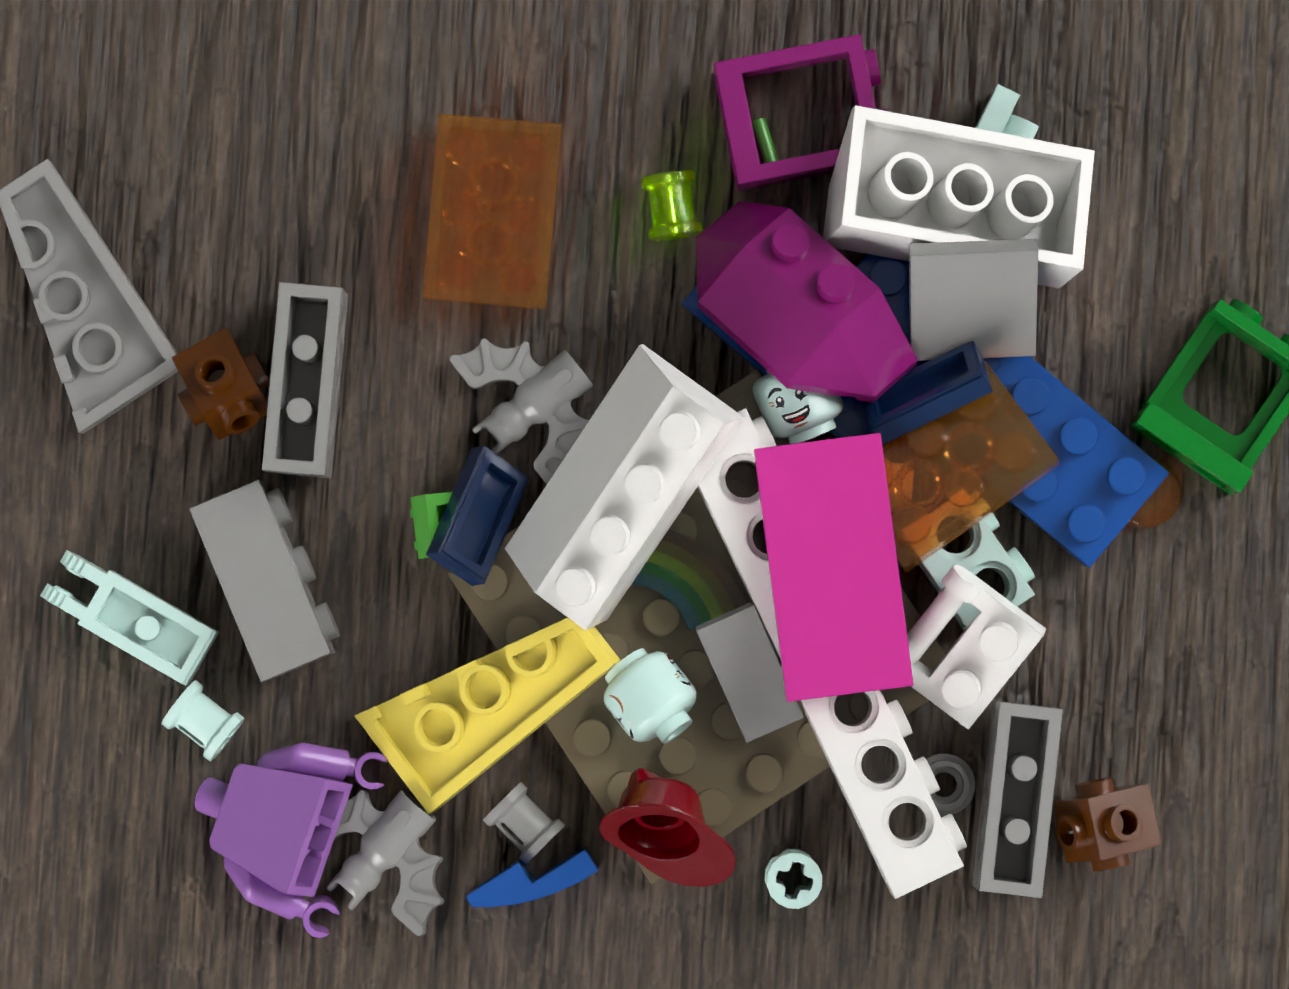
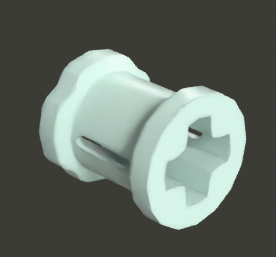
(202, 720)
(803, 894)

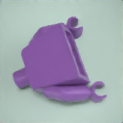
(281, 824)

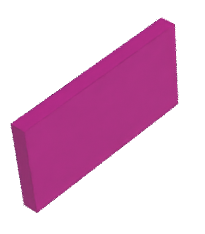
(833, 567)

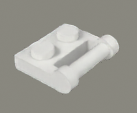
(983, 653)

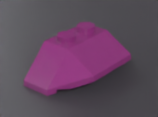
(798, 304)

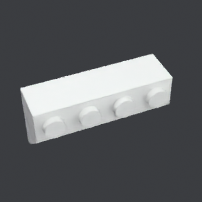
(950, 182)
(620, 488)

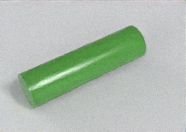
(764, 140)

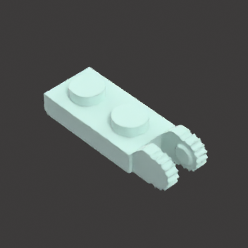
(136, 620)

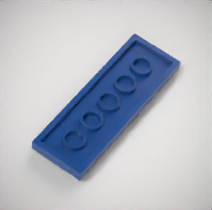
(1099, 471)

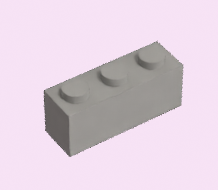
(305, 380)
(265, 579)
(1017, 799)

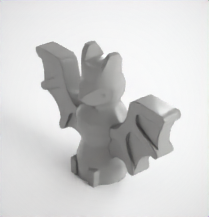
(541, 397)
(390, 841)

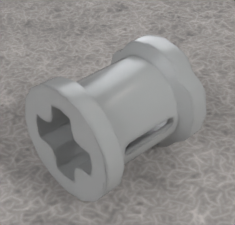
(523, 822)

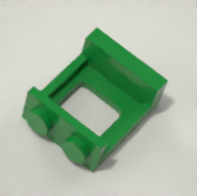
(1192, 437)

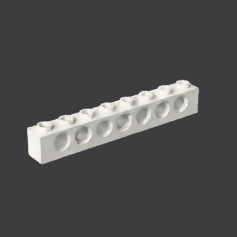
(901, 861)

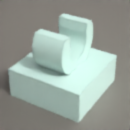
(998, 115)

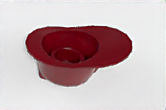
(666, 831)

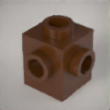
(222, 385)
(1106, 823)

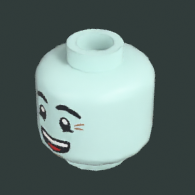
(795, 412)
(649, 696)

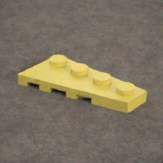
(473, 716)

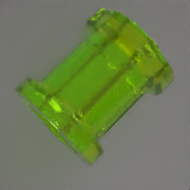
(671, 205)

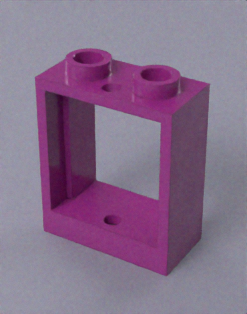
(736, 116)

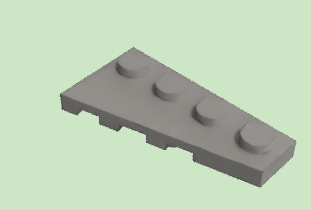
(93, 316)

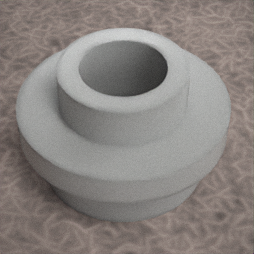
(964, 783)

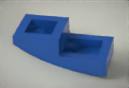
(517, 885)

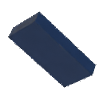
(929, 392)
(477, 516)

